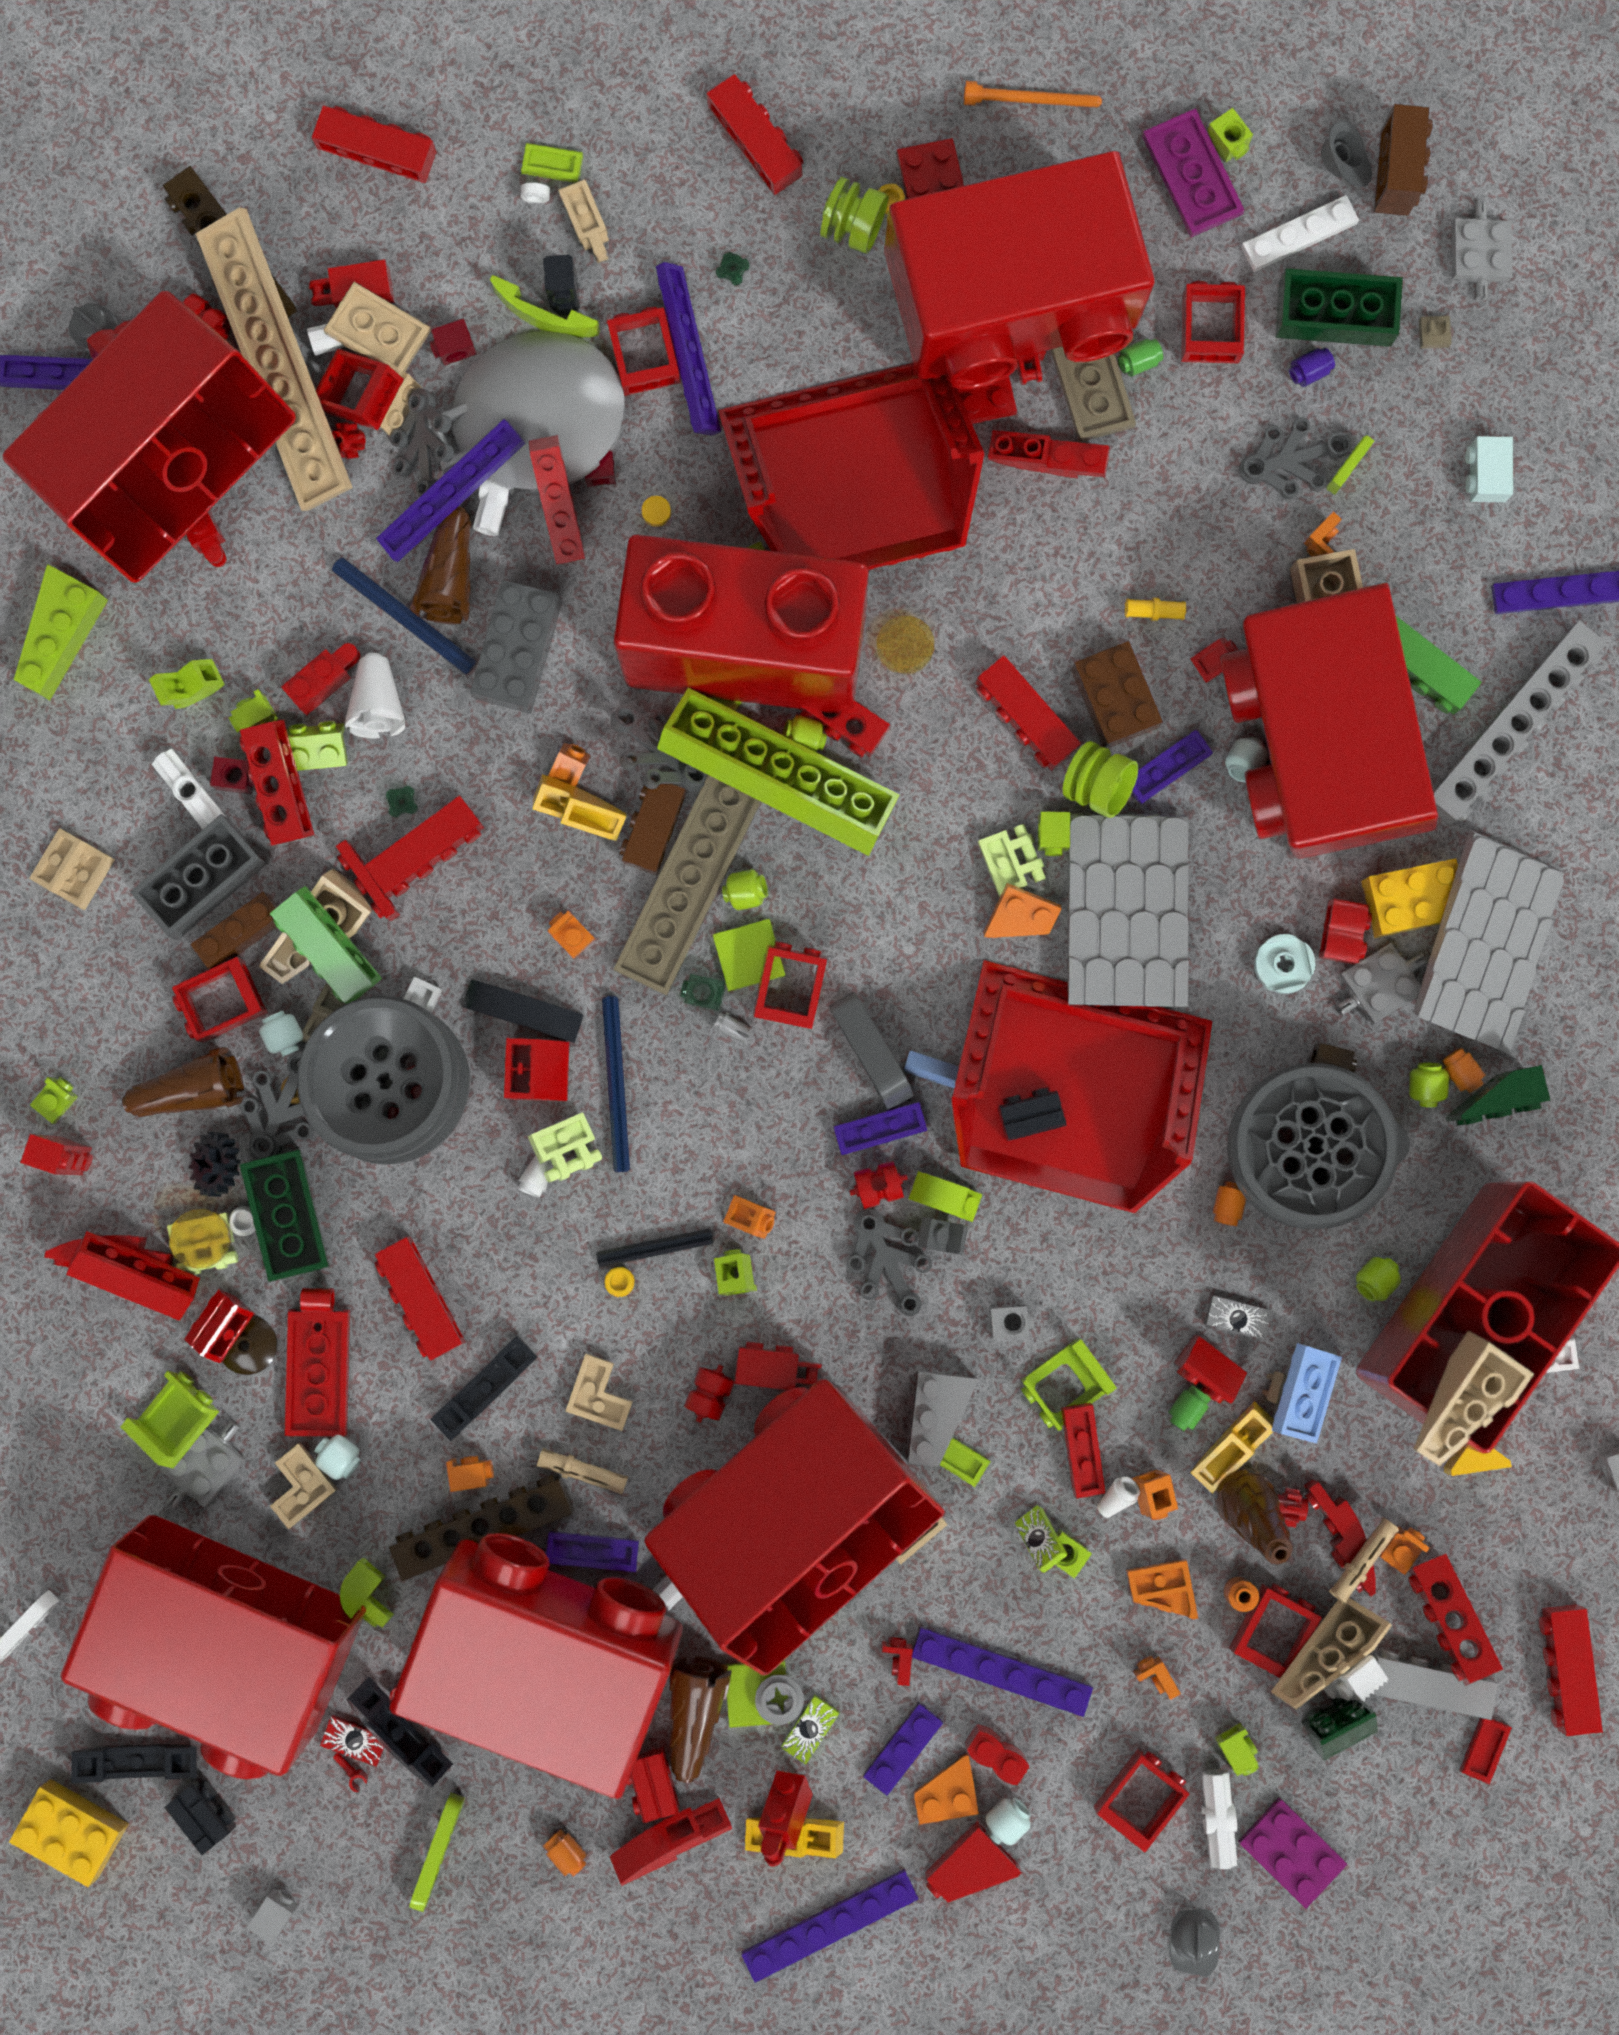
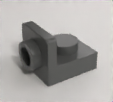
(942, 1236)

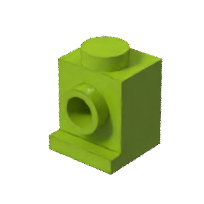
(252, 712)
(727, 1282)
(1238, 1750)

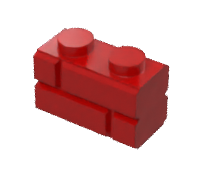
(219, 1326)
(653, 1786)

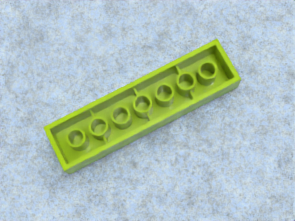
(777, 771)

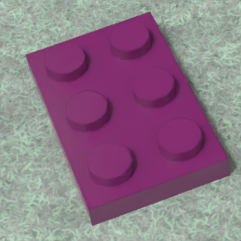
(1292, 1853)

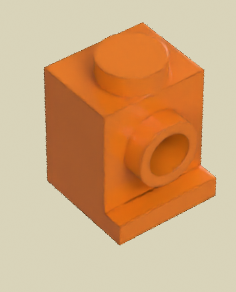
(469, 1473)
(1164, 1496)

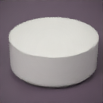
(535, 192)

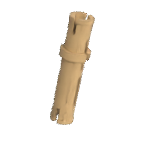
(582, 1471)
(1363, 1561)

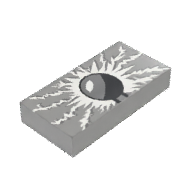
(1238, 1317)

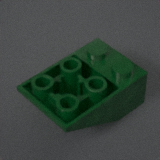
(1505, 1091)
(1339, 1726)

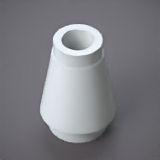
(533, 1178)
(1119, 1496)

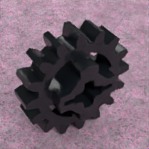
(214, 1164)

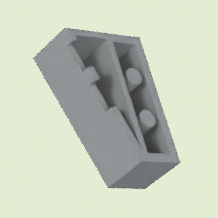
(936, 1414)

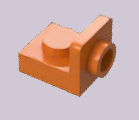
(1318, 540)
(569, 764)
(570, 933)
(750, 1217)
(1404, 1549)
(1162, 1680)

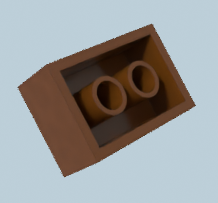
(1402, 159)
(1116, 695)

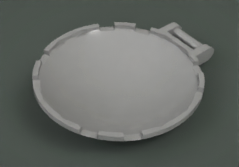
(544, 389)

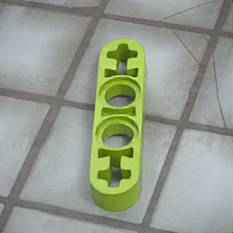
(436, 1852)

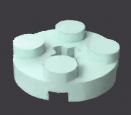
(1269, 955)

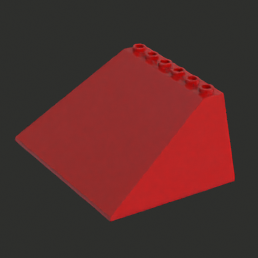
(859, 467)
(1123, 1082)

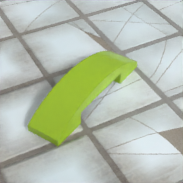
(575, 325)

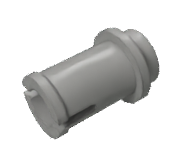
(731, 1026)

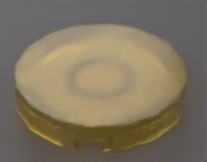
(905, 645)
(200, 1238)

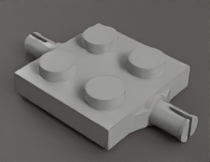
(1481, 250)
(1381, 983)
(205, 1467)

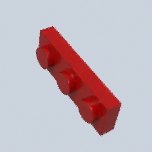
(351, 860)
(1083, 1450)

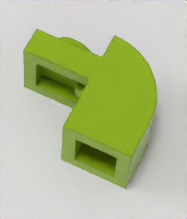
(188, 685)
(945, 1196)
(357, 1591)

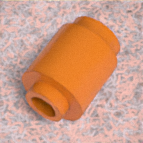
(1463, 1070)
(1229, 1204)
(1233, 1589)
(565, 1853)

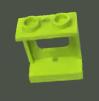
(1086, 1369)

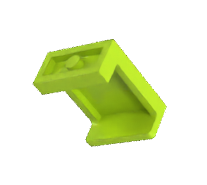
(172, 1420)

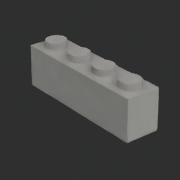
(1434, 1686)

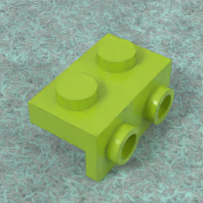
(318, 745)

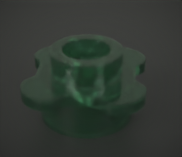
(732, 260)
(393, 797)

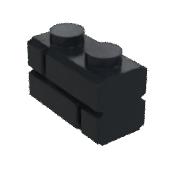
(561, 283)
(1031, 1115)
(201, 1815)

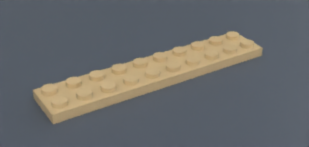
(273, 351)

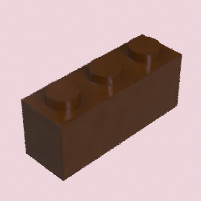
(652, 827)
(236, 932)

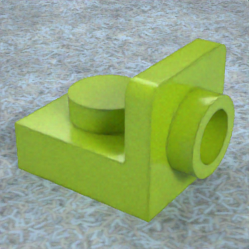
(54, 1099)

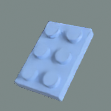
(1306, 1393)

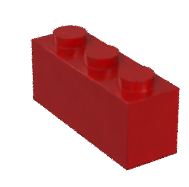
(56, 1155)

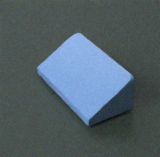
(931, 1069)

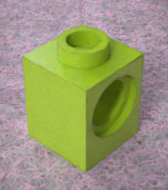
(1230, 124)
(1053, 832)
(1078, 1557)

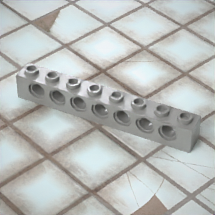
(1577, 640)

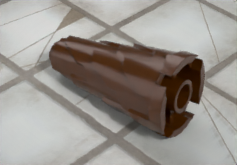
(445, 577)
(198, 1085)
(1253, 1511)
(694, 1711)

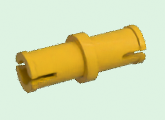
(1155, 609)

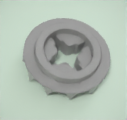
(771, 1711)

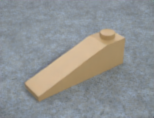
(343, 904)
(1470, 1392)
(1336, 1645)

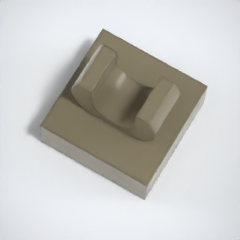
(1435, 332)
(1276, 1387)

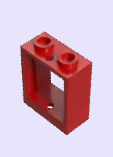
(1213, 350)
(649, 378)
(376, 397)
(246, 986)
(783, 1015)
(1240, 1642)
(1144, 1838)

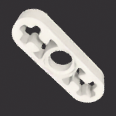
(28, 1620)

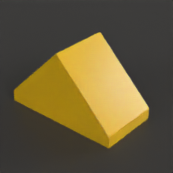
(1471, 1461)

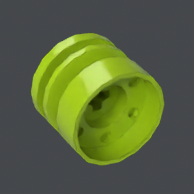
(854, 215)
(1100, 779)

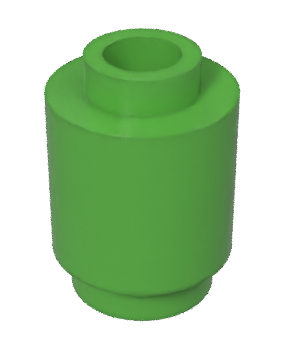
(1140, 357)
(1189, 1408)

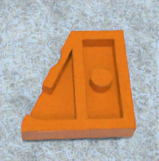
(1021, 914)
(1164, 1587)
(947, 1794)

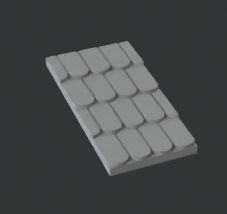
(1128, 910)
(1489, 942)

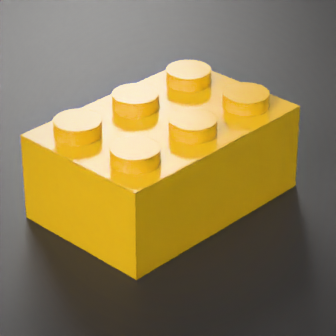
(1409, 897)
(68, 1832)

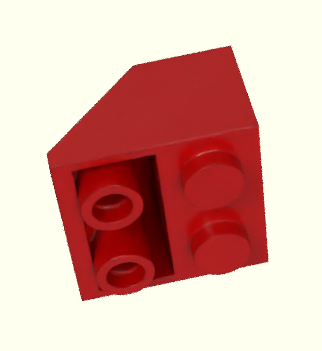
(536, 1069)
(1210, 1368)

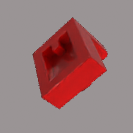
(1208, 660)
(902, 1664)

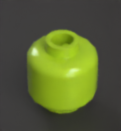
(805, 732)
(745, 889)
(1429, 1084)
(1378, 1279)

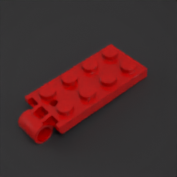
(317, 1366)

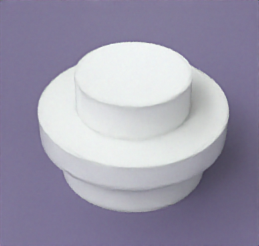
(242, 1221)

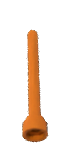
(976, 93)

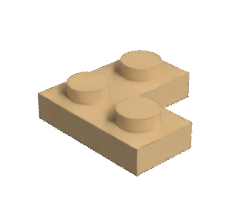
(590, 1398)
(309, 1486)

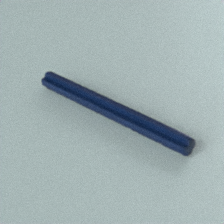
(403, 615)
(616, 1087)

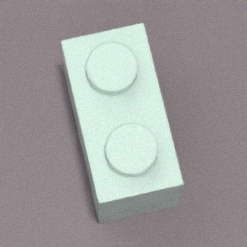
(1490, 469)

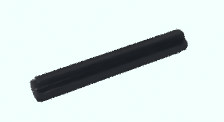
(655, 1247)

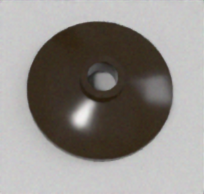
(260, 1352)

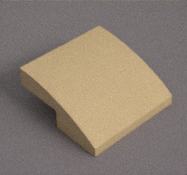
(72, 869)

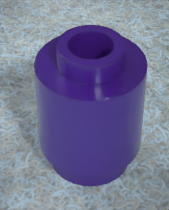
(1311, 366)

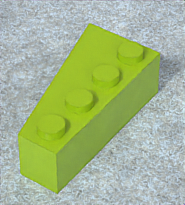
(57, 631)

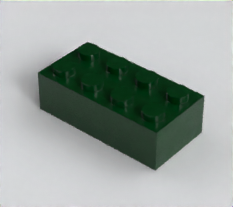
(1339, 307)
(284, 1215)

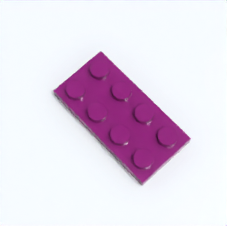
(1193, 173)

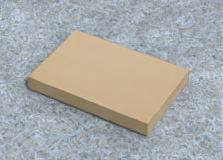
(376, 329)

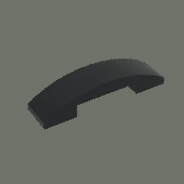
(523, 1010)
(484, 1388)
(397, 1734)
(134, 1761)

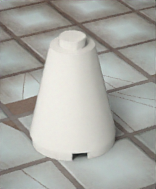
(374, 700)

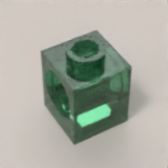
(715, 999)

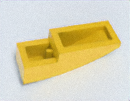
(578, 808)
(1234, 1447)
(816, 1838)

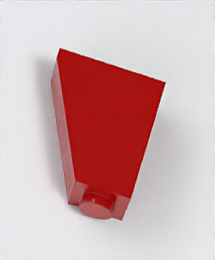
(971, 1866)

